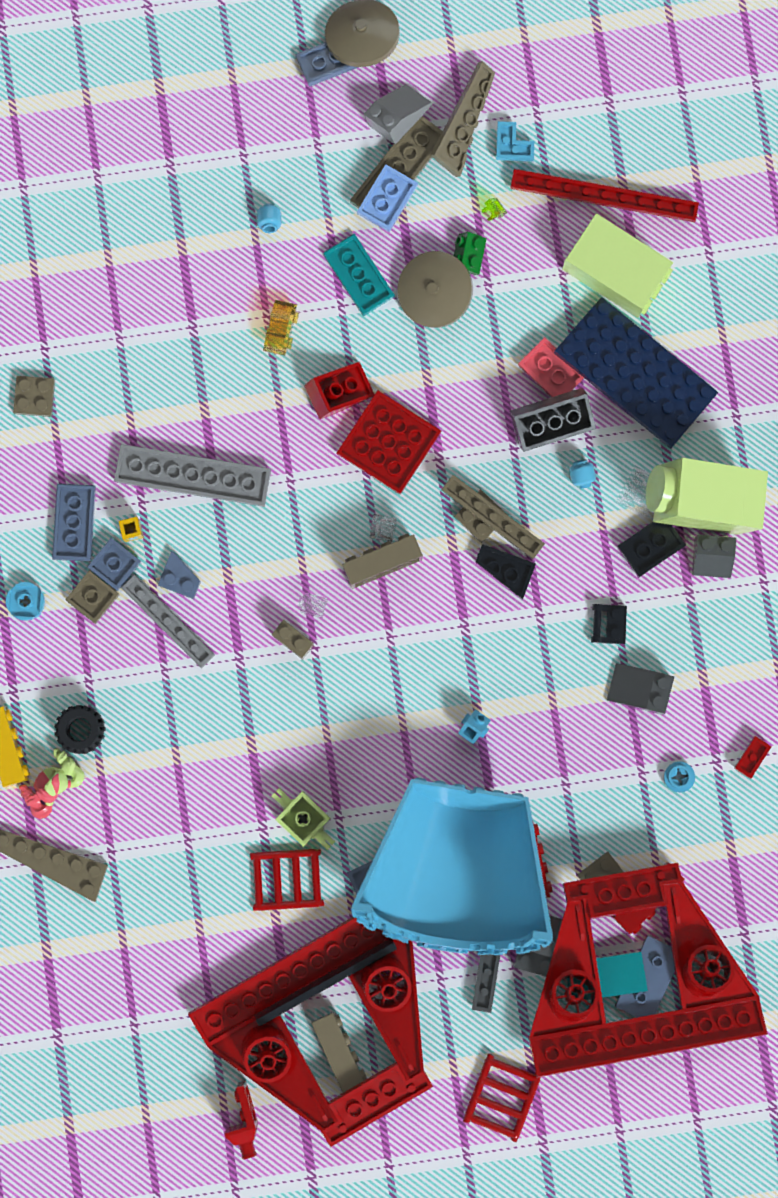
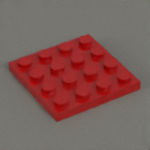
(389, 442)

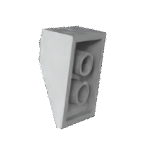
(396, 112)

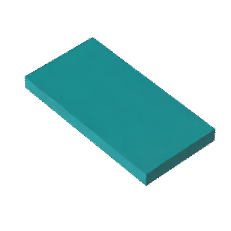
(358, 274)
(618, 975)

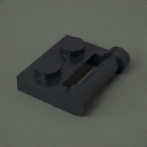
(614, 624)

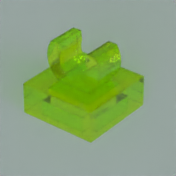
(495, 208)

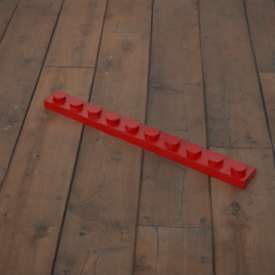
(604, 195)

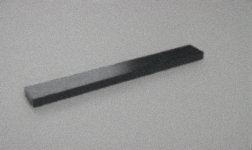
(325, 982)

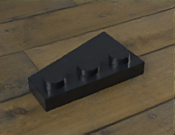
(506, 568)

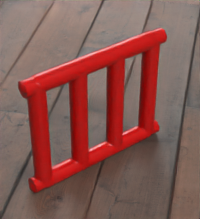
(298, 902)
(526, 1096)

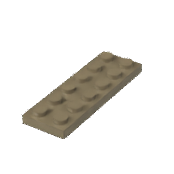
(406, 156)

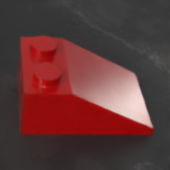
(339, 390)

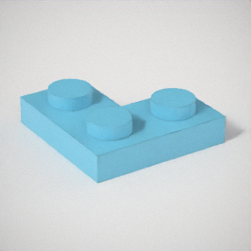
(509, 148)

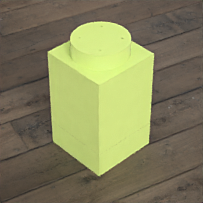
(707, 496)

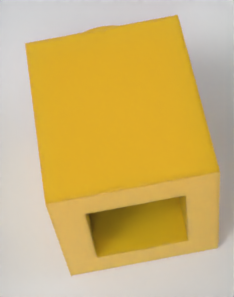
(131, 529)

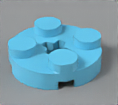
(17, 608)

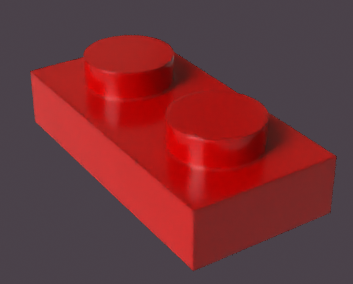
(752, 757)

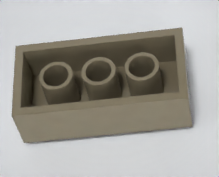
(382, 561)

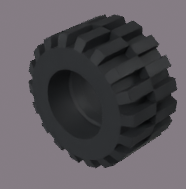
(63, 729)

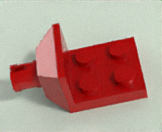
(244, 1133)

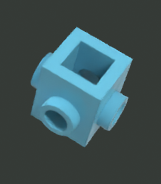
(474, 726)

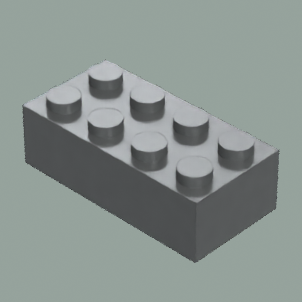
(552, 419)

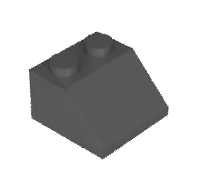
(713, 556)

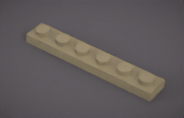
(493, 517)

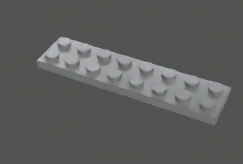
(192, 475)

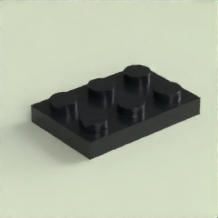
(650, 547)

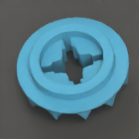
(687, 782)

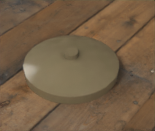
(362, 33)
(435, 289)

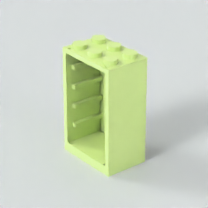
(618, 266)

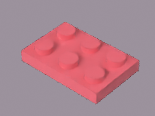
(549, 370)

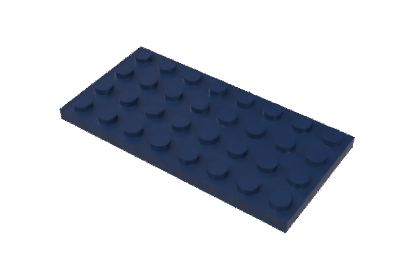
(636, 372)

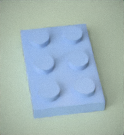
(387, 198)

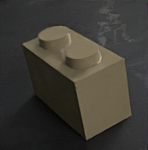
(293, 639)

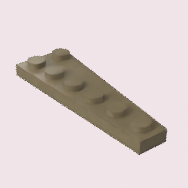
(457, 135)
(63, 867)

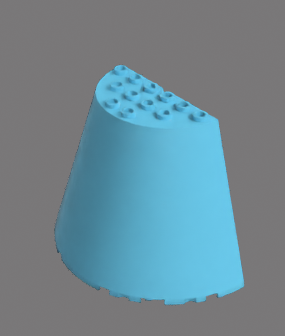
(458, 873)

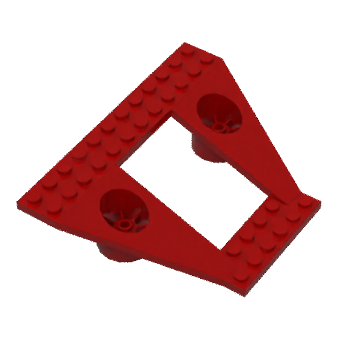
(707, 1016)
(231, 1030)

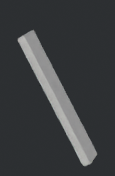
(167, 621)

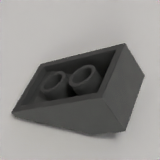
(640, 688)
(539, 960)

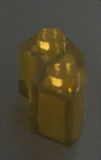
(280, 327)

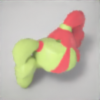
(52, 783)

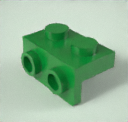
(470, 251)

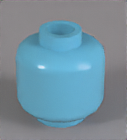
(269, 218)
(582, 473)

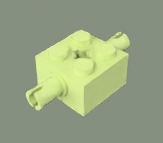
(305, 831)

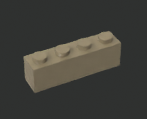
(338, 1051)

